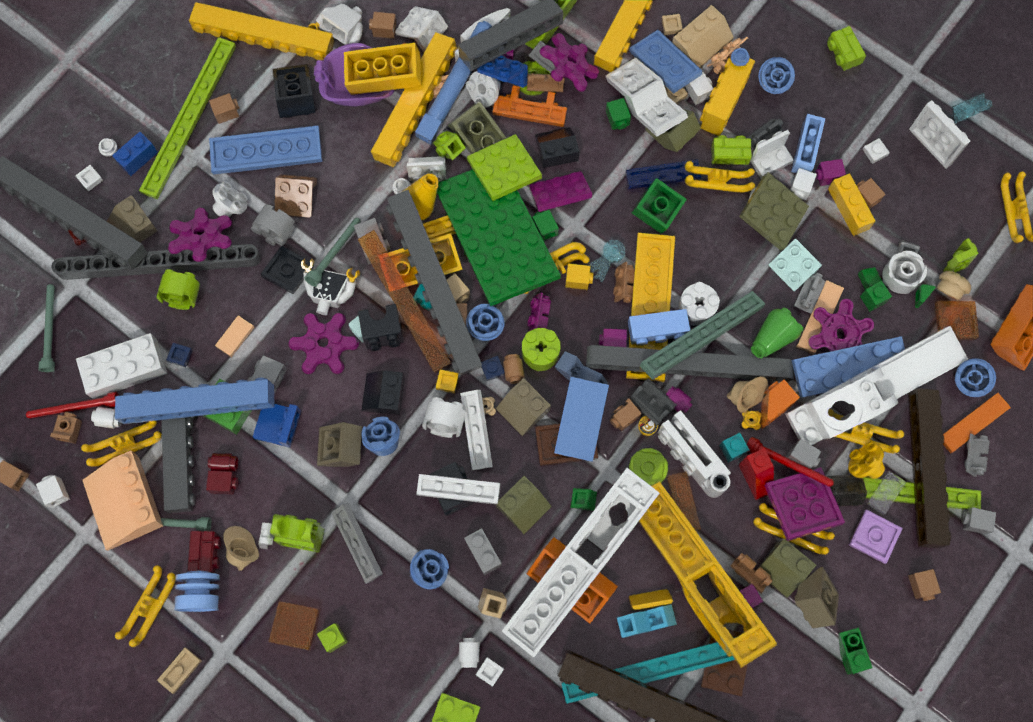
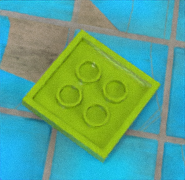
(504, 167)

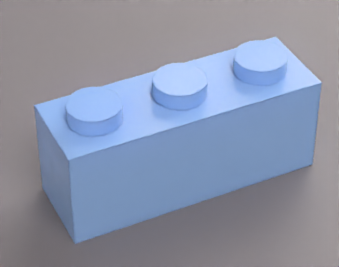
(808, 143)
(658, 326)

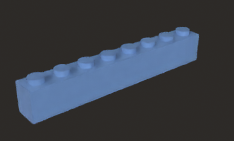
(194, 401)

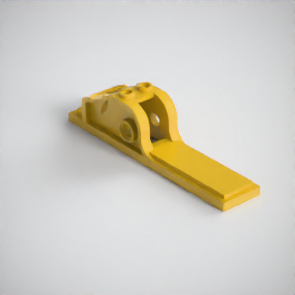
(690, 561)

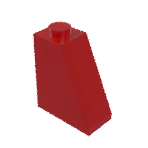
(757, 472)

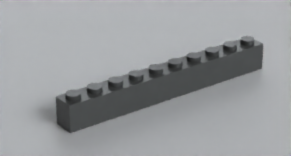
(70, 215)
(434, 282)

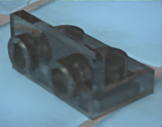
(848, 490)

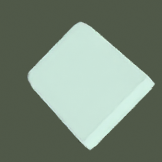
(354, 326)

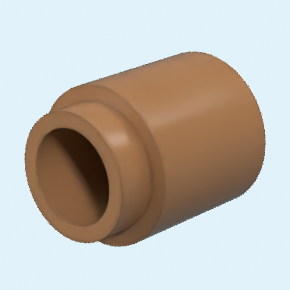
(513, 368)

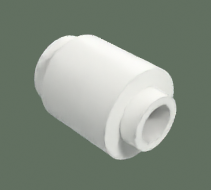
(105, 418)
(468, 653)

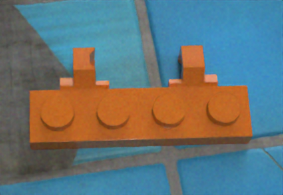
(516, 108)

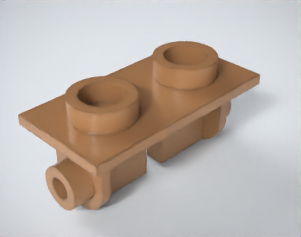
(543, 83)
(624, 275)
(744, 565)

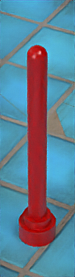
(107, 400)
(755, 445)

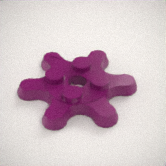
(567, 69)
(199, 244)
(843, 320)
(329, 354)

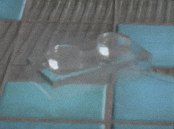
(886, 493)

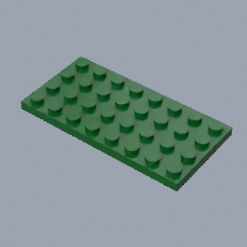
(497, 238)

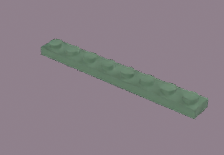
(702, 335)

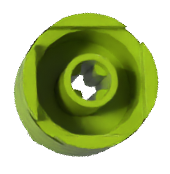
(178, 289)
(551, 349)

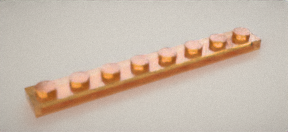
(404, 301)

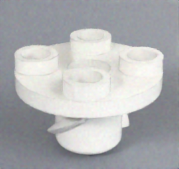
(483, 89)
(228, 200)

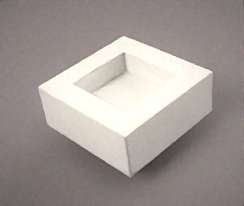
(875, 151)
(89, 178)
(489, 671)

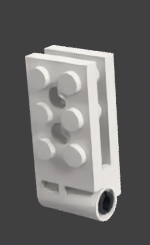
(695, 455)

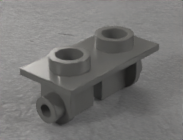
(766, 131)

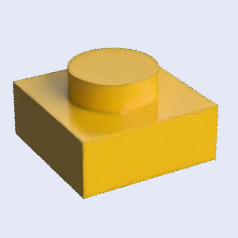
(447, 381)

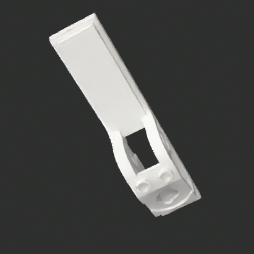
(878, 387)
(572, 573)

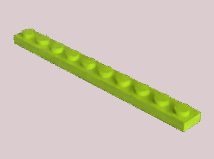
(187, 118)

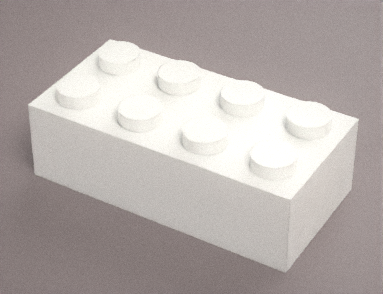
(121, 366)

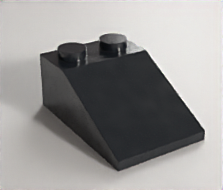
(293, 91)

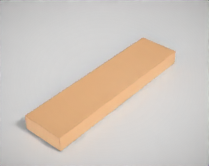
(828, 299)

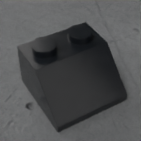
(557, 147)
(383, 392)

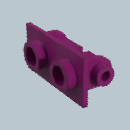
(539, 305)

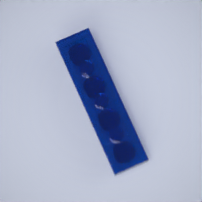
(666, 173)

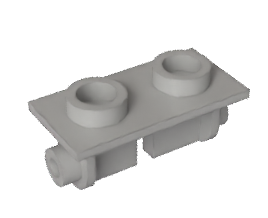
(810, 293)
(975, 463)

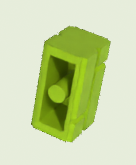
(846, 48)
(731, 150)

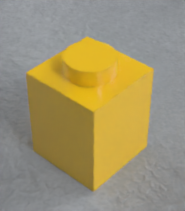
(578, 276)

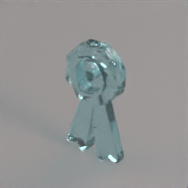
(613, 252)

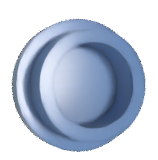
(740, 57)

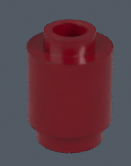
(223, 462)

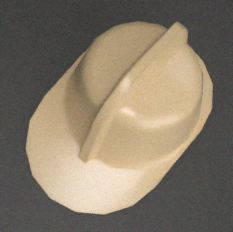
(748, 394)
(240, 547)

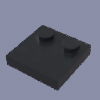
(285, 270)

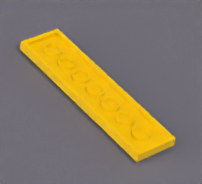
(652, 285)

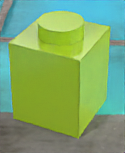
(332, 638)

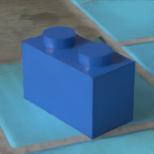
(135, 153)

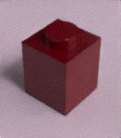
(221, 482)

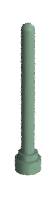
(314, 276)
(46, 363)
(202, 524)

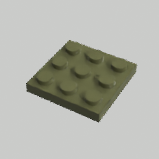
(774, 211)

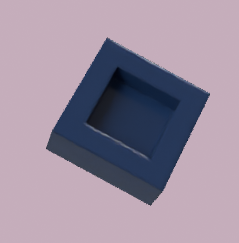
(179, 355)
(492, 368)

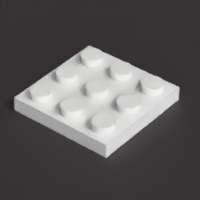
(939, 134)

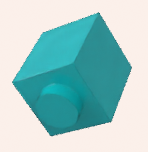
(734, 447)

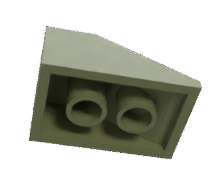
(476, 128)

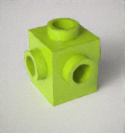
(449, 145)

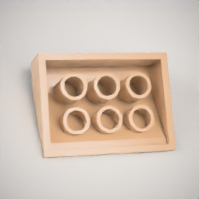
(122, 500)

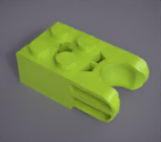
(297, 533)

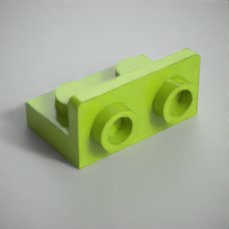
(962, 257)

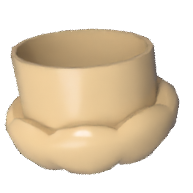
(953, 285)

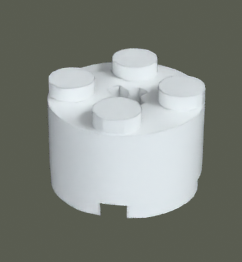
(904, 272)
(701, 294)
(444, 418)

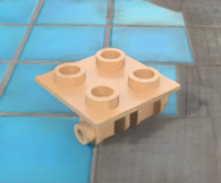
(720, 59)

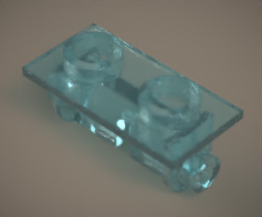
(970, 107)

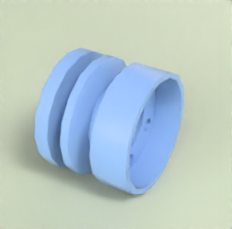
(197, 592)

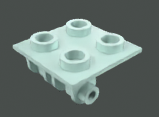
(795, 265)

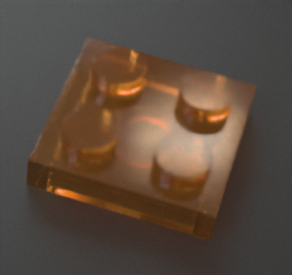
(960, 316)
(294, 625)

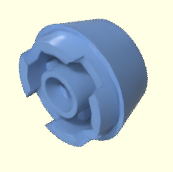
(776, 75)
(485, 322)
(975, 377)
(381, 436)
(429, 569)

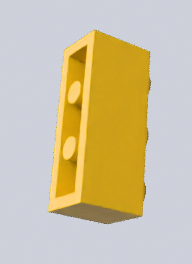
(851, 204)

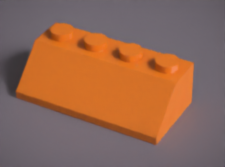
(1015, 336)
(594, 596)

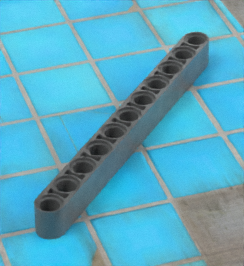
(147, 266)
(695, 365)

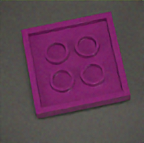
(803, 505)

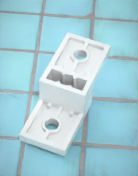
(646, 97)

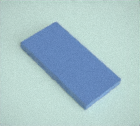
(666, 61)
(581, 419)

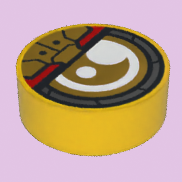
(646, 426)

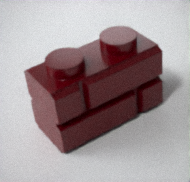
(203, 551)

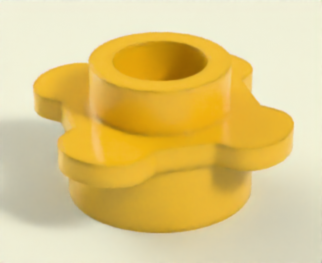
(755, 415)

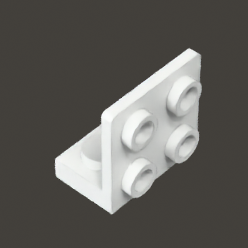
(421, 26)
(771, 154)
(421, 166)

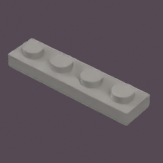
(357, 543)

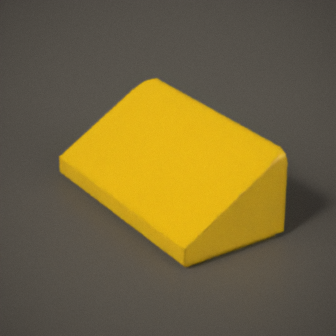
(650, 600)

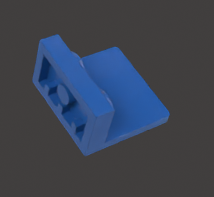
(506, 70)
(277, 425)

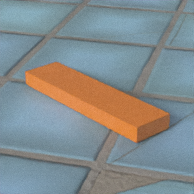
(975, 422)

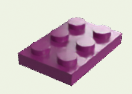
(560, 191)

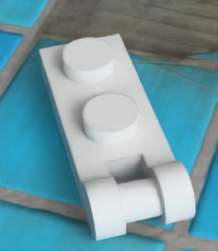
(265, 536)

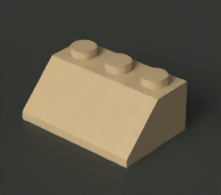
(704, 36)

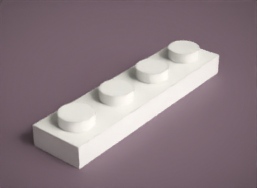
(476, 430)
(458, 489)

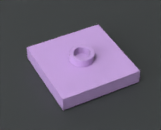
(875, 536)

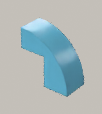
(646, 621)

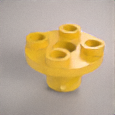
(867, 461)

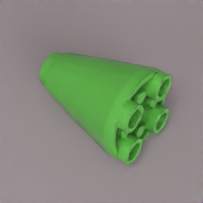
(776, 332)

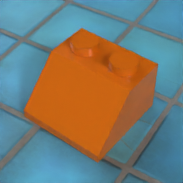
(777, 400)

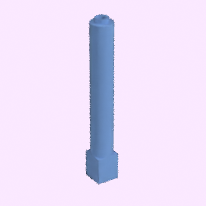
(433, 120)

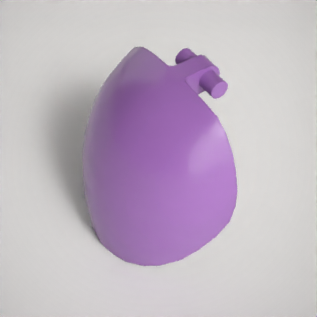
(332, 82)

